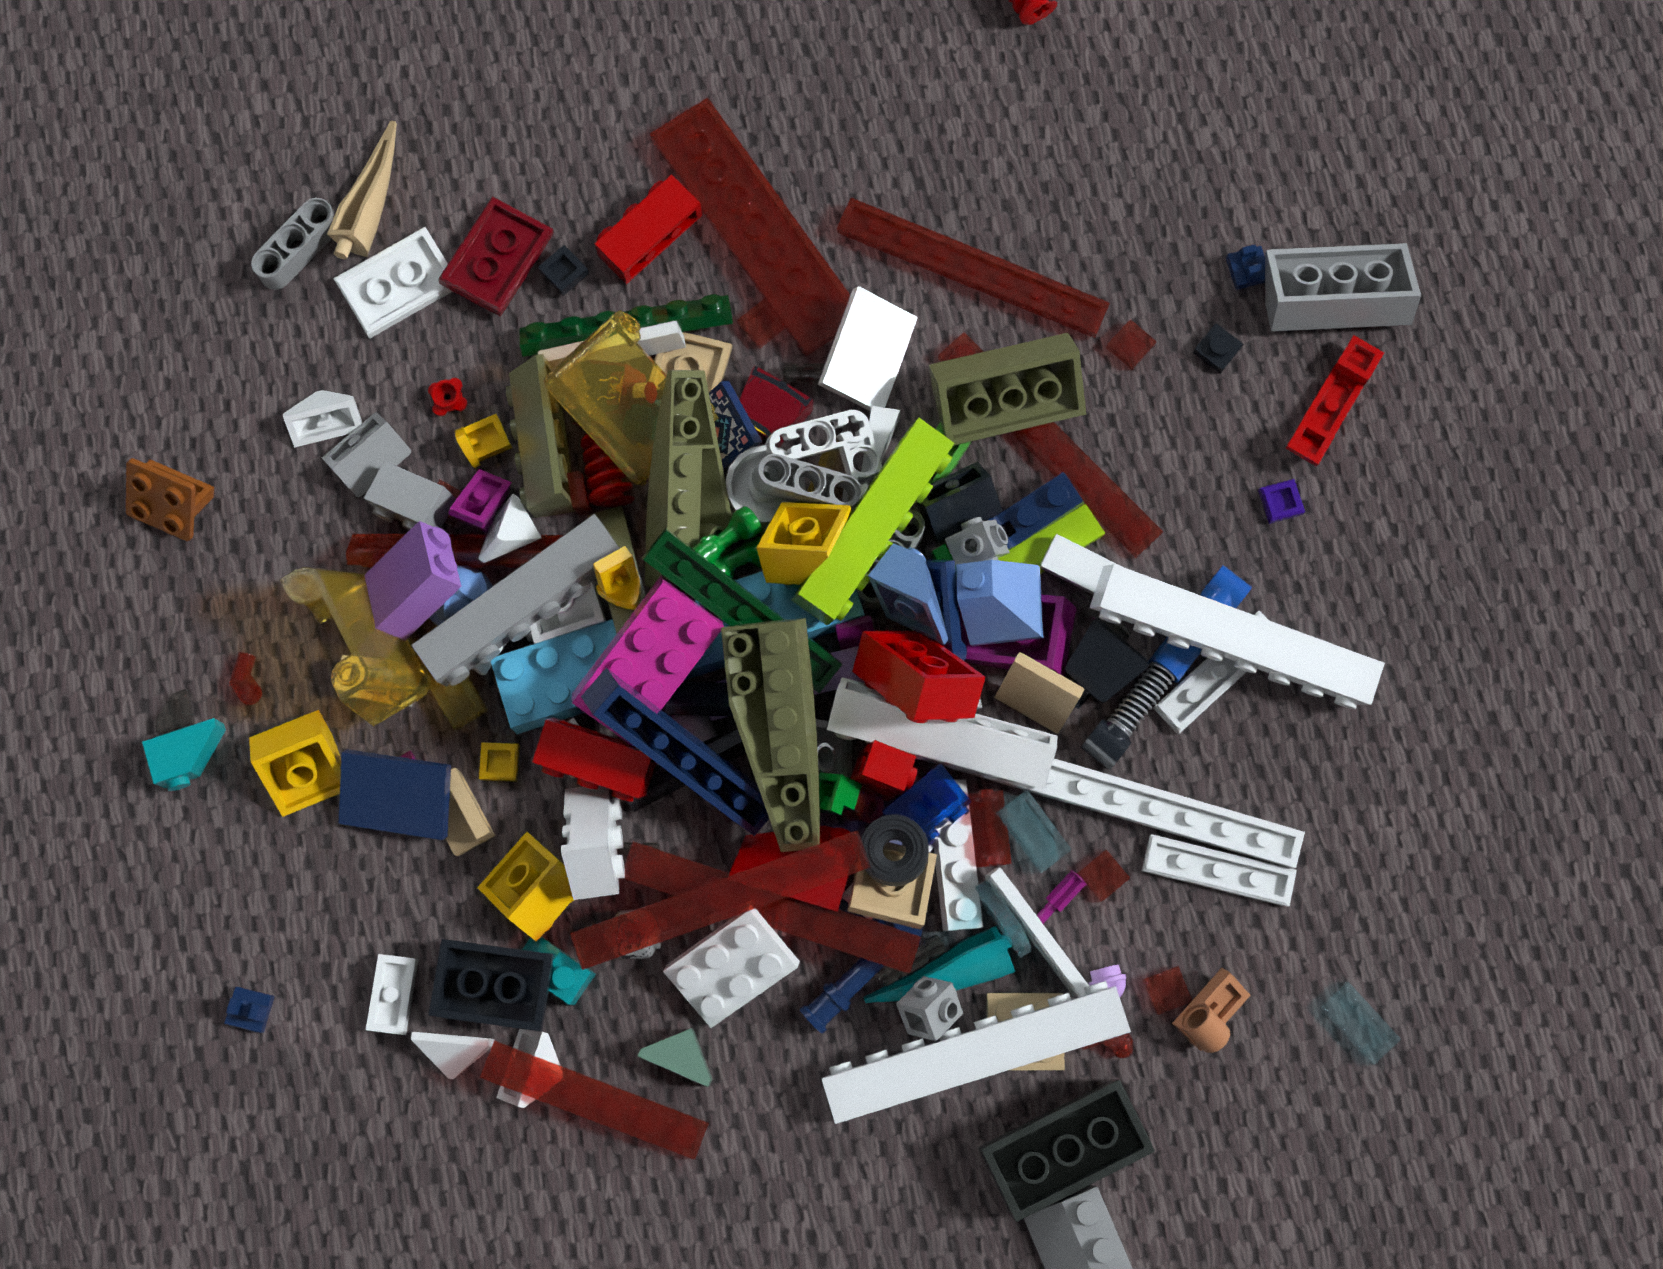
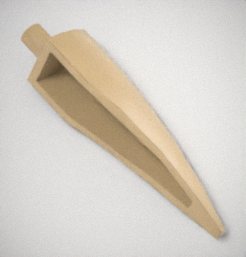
(362, 207)

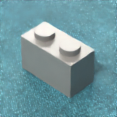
(408, 497)

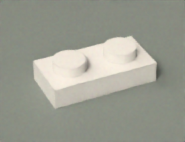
(392, 994)

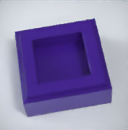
(1281, 501)

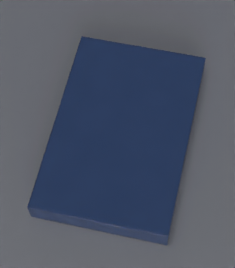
(394, 794)

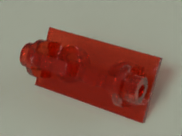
(988, 830)

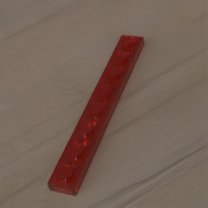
(973, 267)
(1096, 489)
(720, 900)
(795, 917)

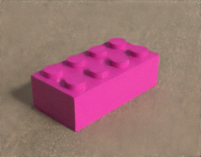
(656, 645)

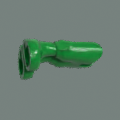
(742, 526)

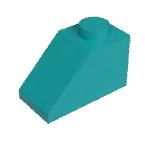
(182, 753)
(567, 977)

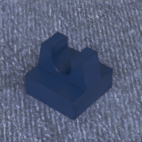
(1247, 266)
(249, 1009)

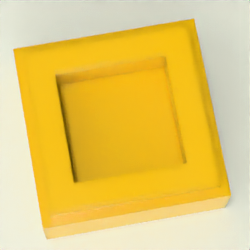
(499, 762)

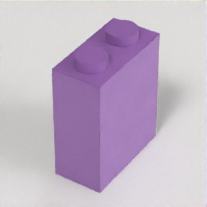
(412, 580)

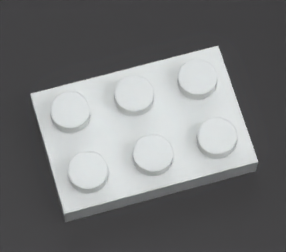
(731, 966)

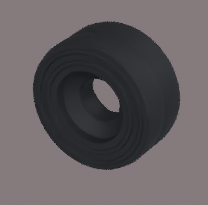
(915, 842)

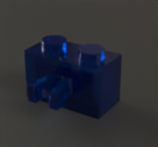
(932, 803)

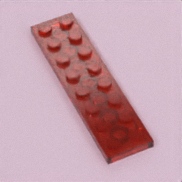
(754, 224)

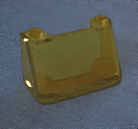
(614, 393)
(382, 669)

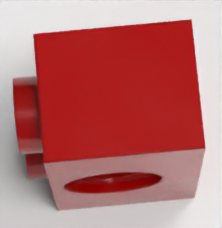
(884, 769)

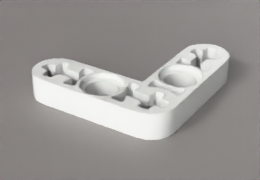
(847, 444)

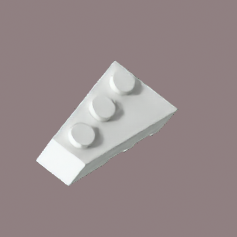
(592, 842)

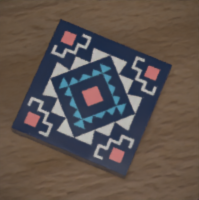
(734, 426)

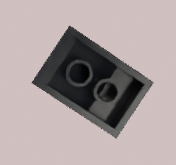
(491, 985)

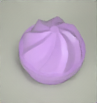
(1111, 975)

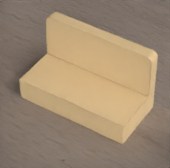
(466, 820)

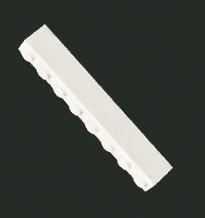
(1237, 636)
(975, 1054)

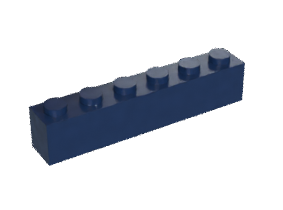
(676, 750)

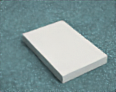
(394, 282)
(867, 350)

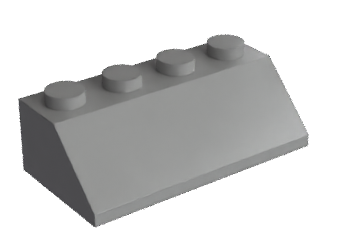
(1340, 287)
(1077, 1233)

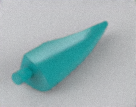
(965, 965)

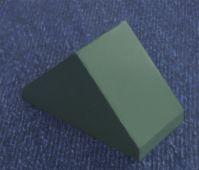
(680, 1055)

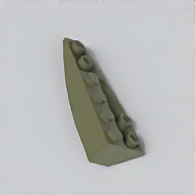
(686, 467)
(777, 722)

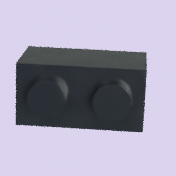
(959, 499)

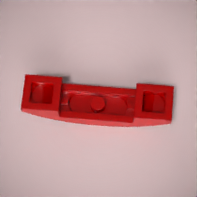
(1334, 400)

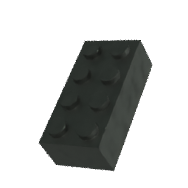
(1066, 1149)

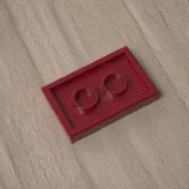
(496, 256)

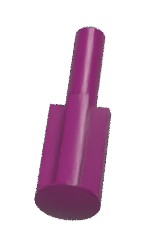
(1061, 895)

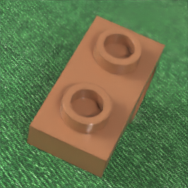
(1206, 1016)

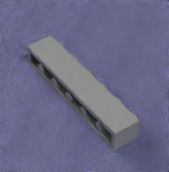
(515, 603)

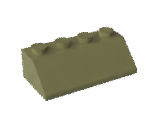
(1008, 388)
(541, 440)

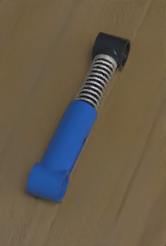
(1168, 664)

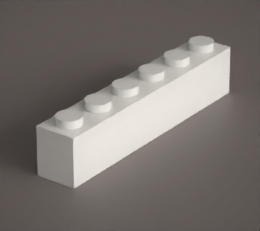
(974, 743)

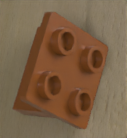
(165, 497)

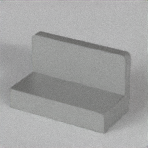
(363, 453)

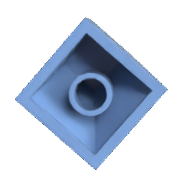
(908, 592)
(1000, 601)

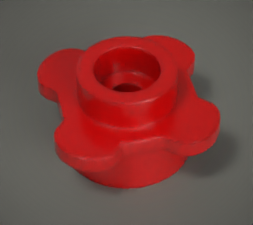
(442, 388)

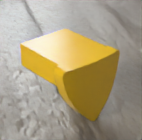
(482, 439)
(618, 579)

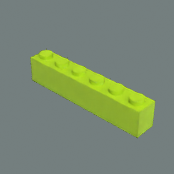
(874, 521)

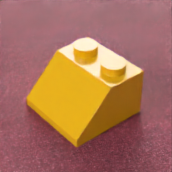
(799, 540)
(297, 762)
(529, 887)

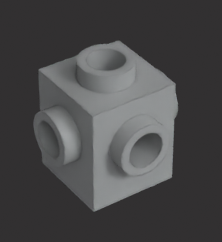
(978, 541)
(929, 1008)

